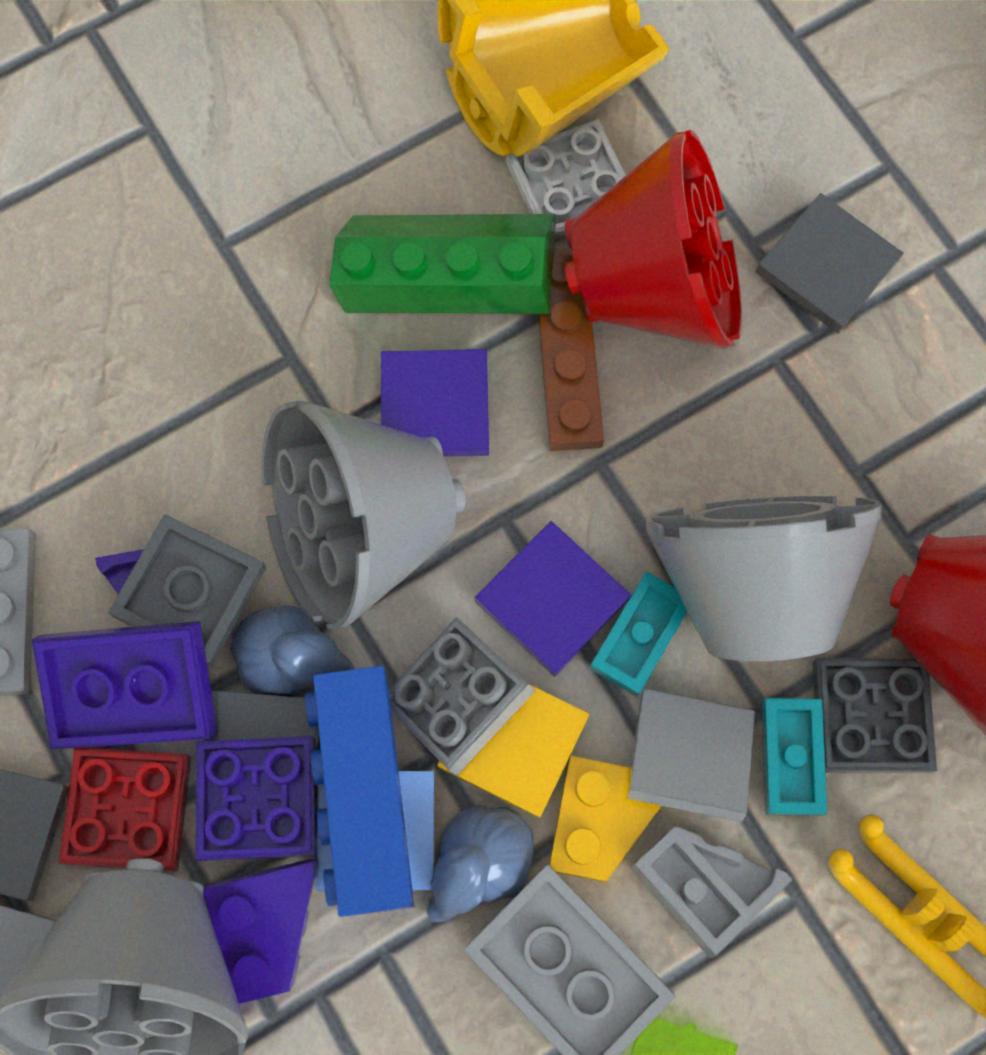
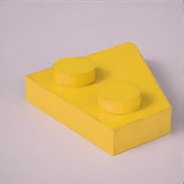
(596, 820)

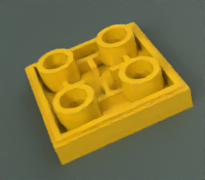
(527, 753)

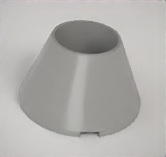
(767, 571)

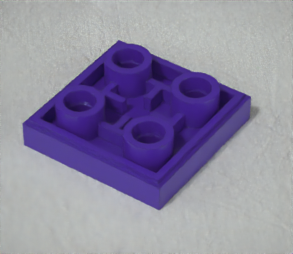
(438, 397)
(552, 598)
(255, 799)

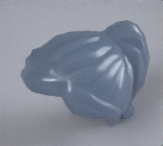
(282, 650)
(480, 860)

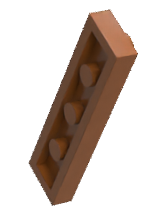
(569, 366)

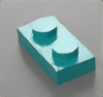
(640, 635)
(793, 757)

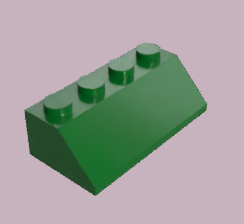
(445, 264)

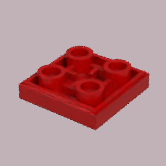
(125, 808)

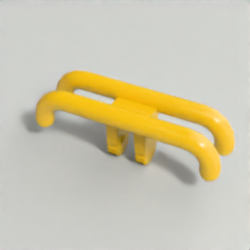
(929, 922)

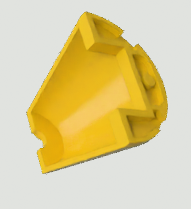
(540, 63)

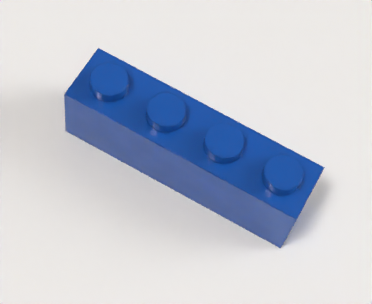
(361, 792)

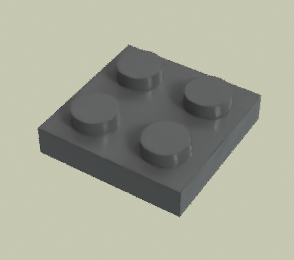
(189, 579)

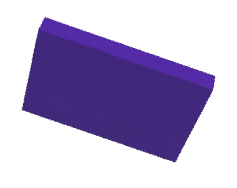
(125, 685)

